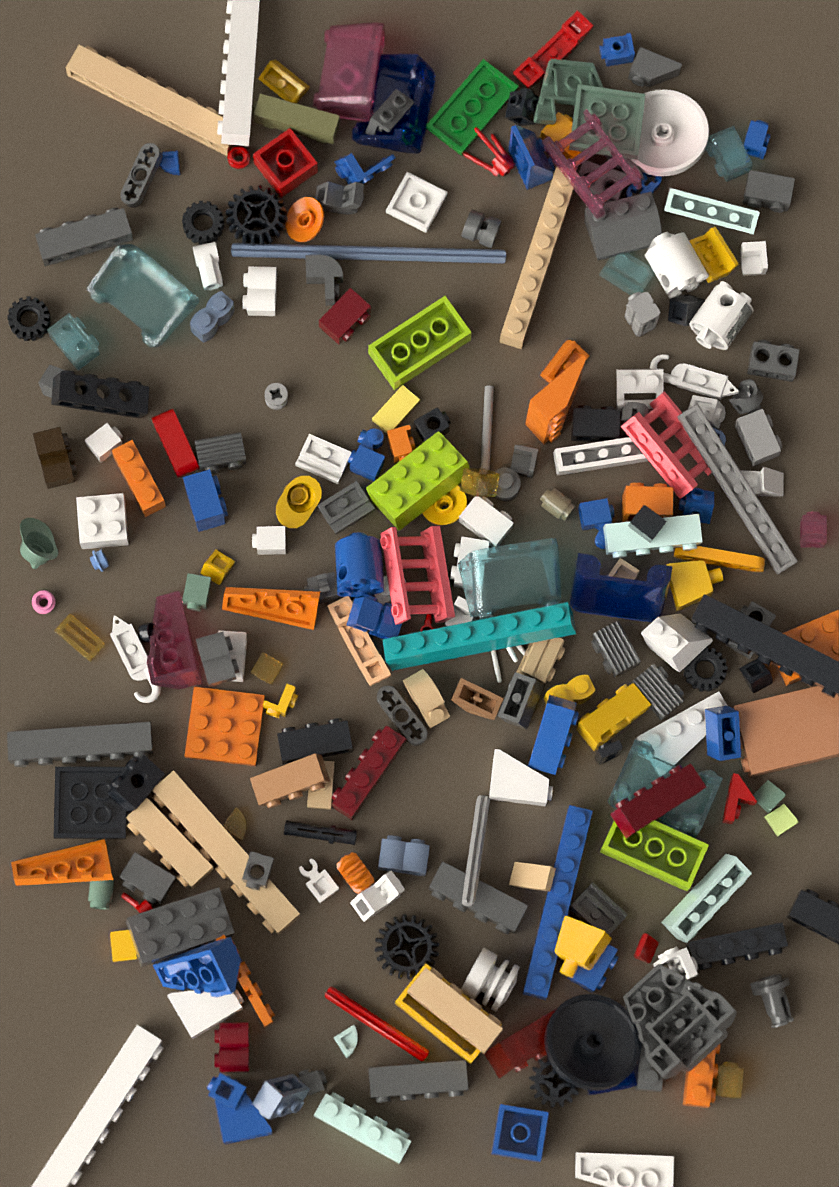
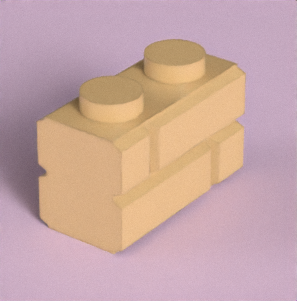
(540, 659)

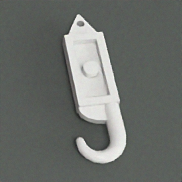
(697, 379)
(133, 656)

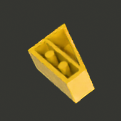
(612, 716)

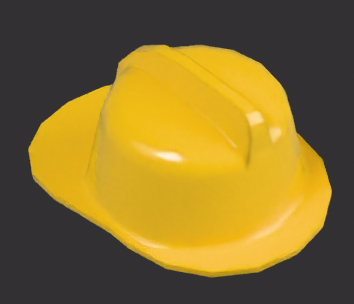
(298, 501)

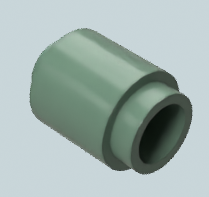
(100, 894)

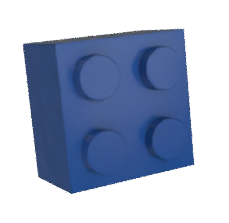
(204, 500)
(520, 1133)

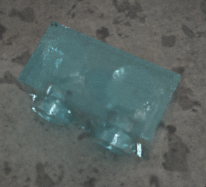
(74, 341)

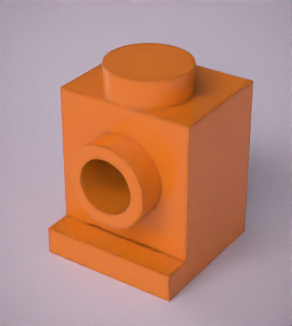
(400, 443)

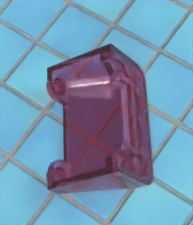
(350, 70)

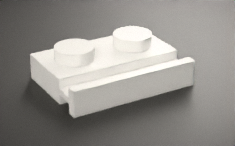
(323, 458)

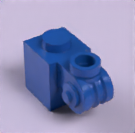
(365, 460)
(595, 515)

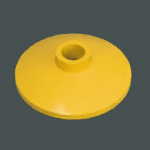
(457, 503)

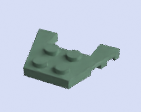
(561, 86)

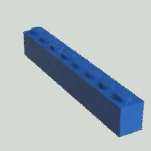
(557, 902)

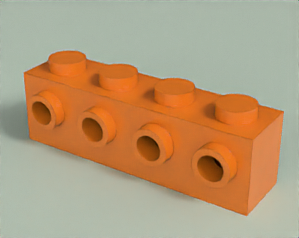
(698, 1082)

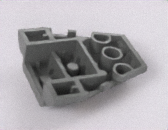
(677, 1020)

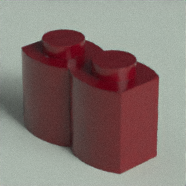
(233, 1048)

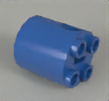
(359, 566)

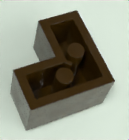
(53, 452)

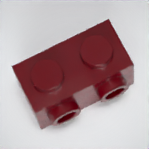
(345, 317)

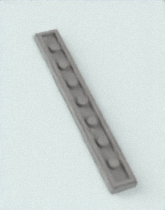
(737, 489)

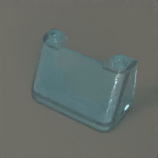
(143, 293)
(511, 576)
(643, 768)

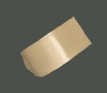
(427, 698)

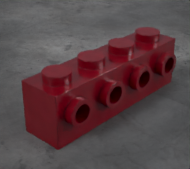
(368, 773)
(657, 800)

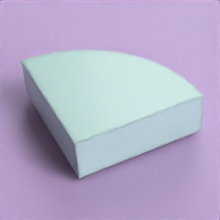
(347, 1040)

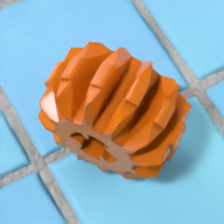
(355, 872)

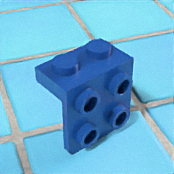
(350, 170)

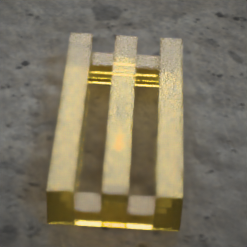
(94, 650)

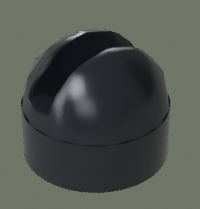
(145, 631)

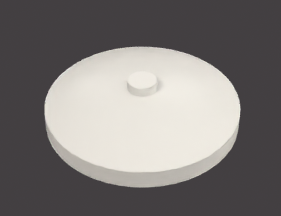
(671, 133)

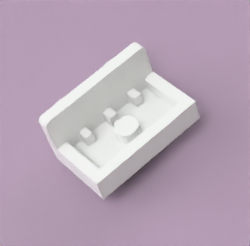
(679, 962)

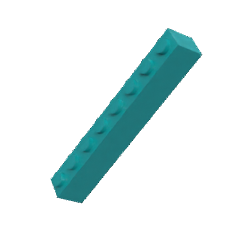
(479, 636)

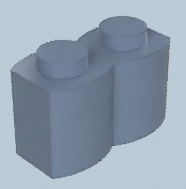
(207, 320)
(403, 856)

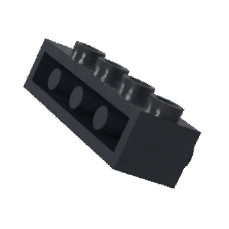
(738, 944)

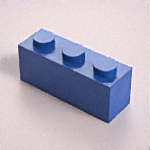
(553, 735)

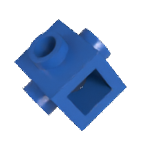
(698, 502)

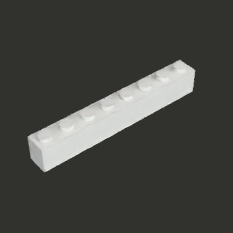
(239, 72)
(101, 1110)

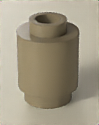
(557, 504)

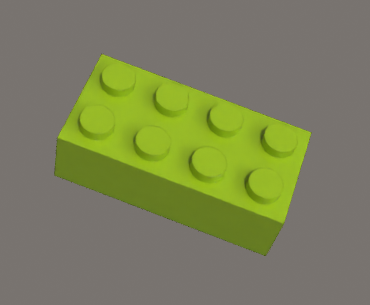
(419, 342)
(418, 480)
(658, 852)

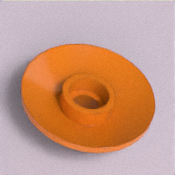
(305, 219)

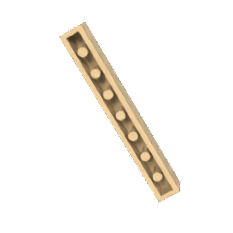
(147, 97)
(537, 261)
(224, 851)

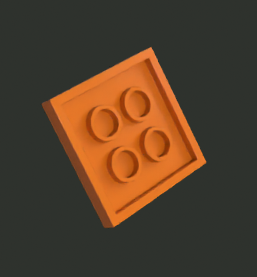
(224, 726)

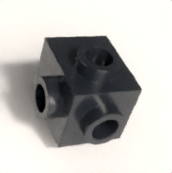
(522, 107)

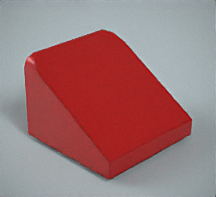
(646, 948)

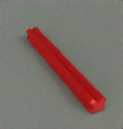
(376, 1023)

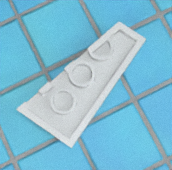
(682, 732)
(625, 1170)

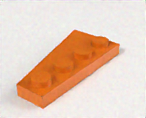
(68, 865)
(253, 993)

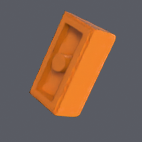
(566, 356)

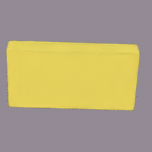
(396, 409)

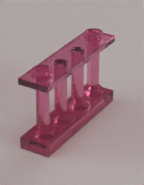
(569, 166)

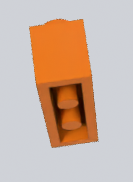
(138, 478)

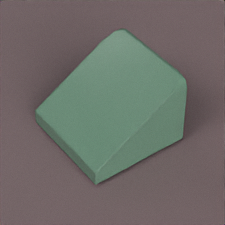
(768, 796)

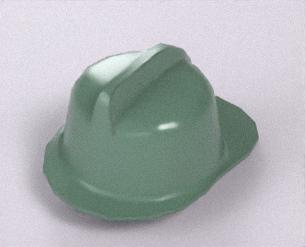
(37, 542)

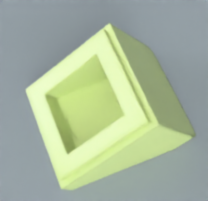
(781, 820)

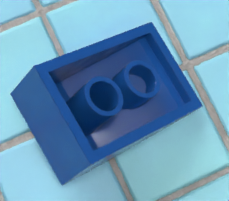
(530, 157)

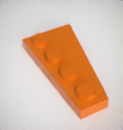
(281, 606)

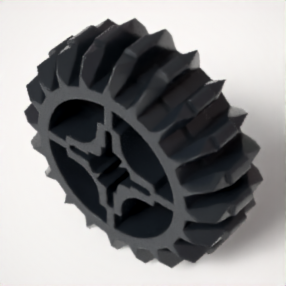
(267, 201)
(398, 927)

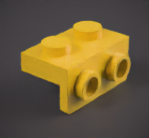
(714, 254)

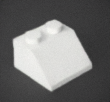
(675, 640)

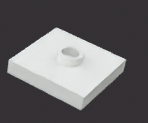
(416, 202)

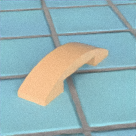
(359, 643)

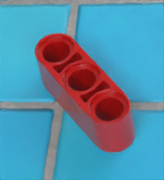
(175, 443)

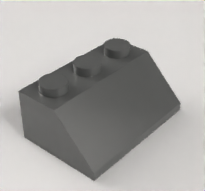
(624, 227)

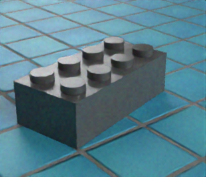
(179, 927)

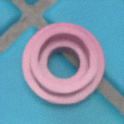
(43, 595)

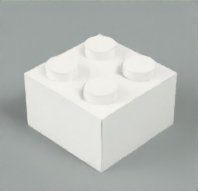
(102, 521)

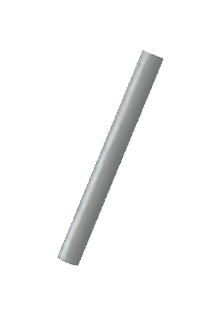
(487, 427)

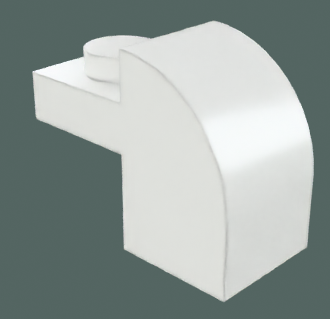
(378, 896)

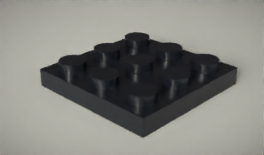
(85, 807)

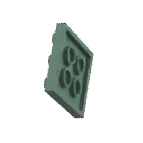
(620, 118)

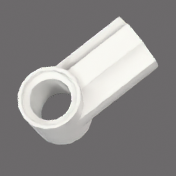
(207, 261)

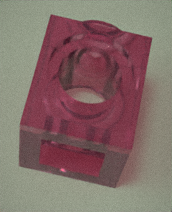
(813, 530)

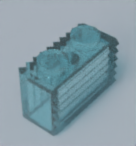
(729, 154)

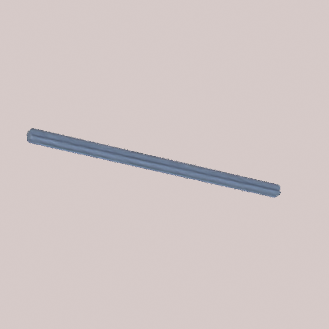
(370, 253)

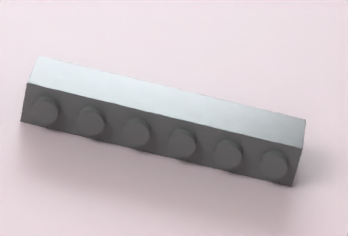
(79, 743)

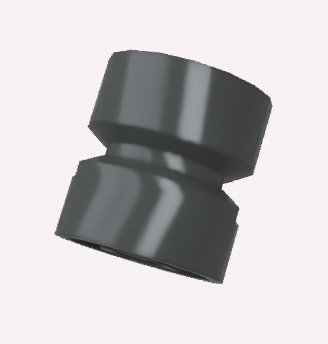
(474, 224)

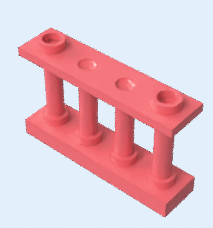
(656, 450)
(437, 574)

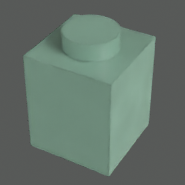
(197, 592)

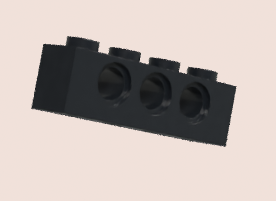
(66, 396)

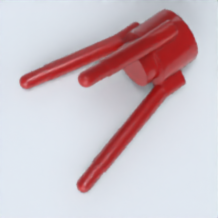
(502, 162)

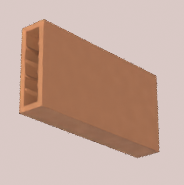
(788, 731)

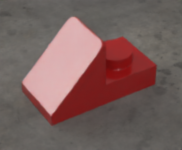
(736, 793)

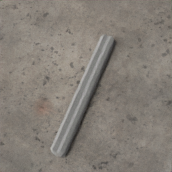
(475, 851)

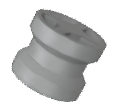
(273, 400)

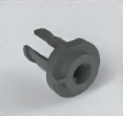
(774, 998)

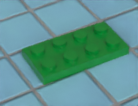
(471, 106)

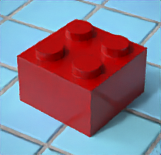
(285, 162)

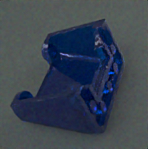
(415, 80)
(616, 595)

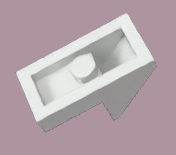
(765, 482)

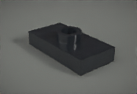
(608, 752)

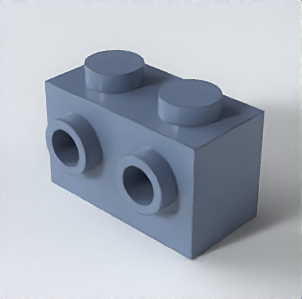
(281, 1096)

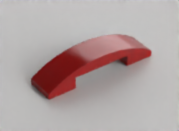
(558, 47)

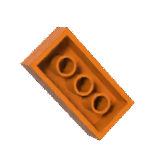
(818, 634)

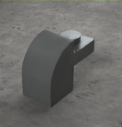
(340, 198)
(327, 271)

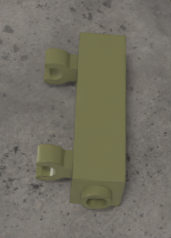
(301, 119)

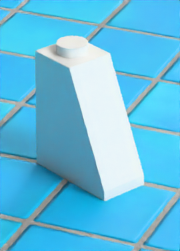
(517, 782)
(203, 1011)

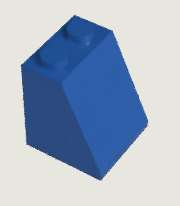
(241, 1123)

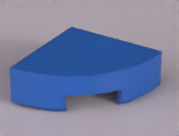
(170, 162)

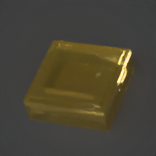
(267, 668)

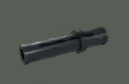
(349, 836)

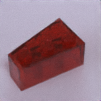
(519, 1048)

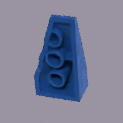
(203, 969)

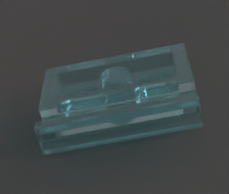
(627, 273)

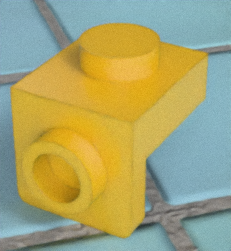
(287, 700)

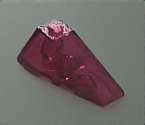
(172, 653)

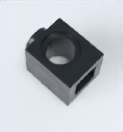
(422, 429)

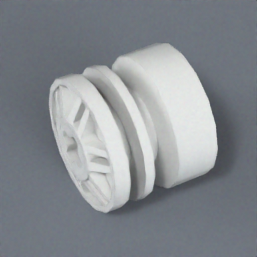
(490, 979)

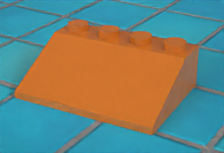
(551, 405)

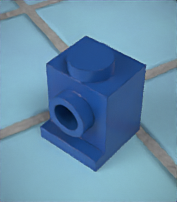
(617, 57)
(757, 139)
(236, 1093)

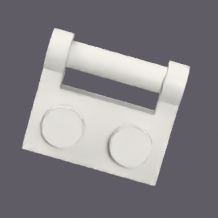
(637, 382)

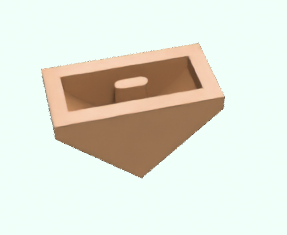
(476, 700)

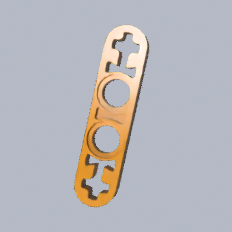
(722, 558)

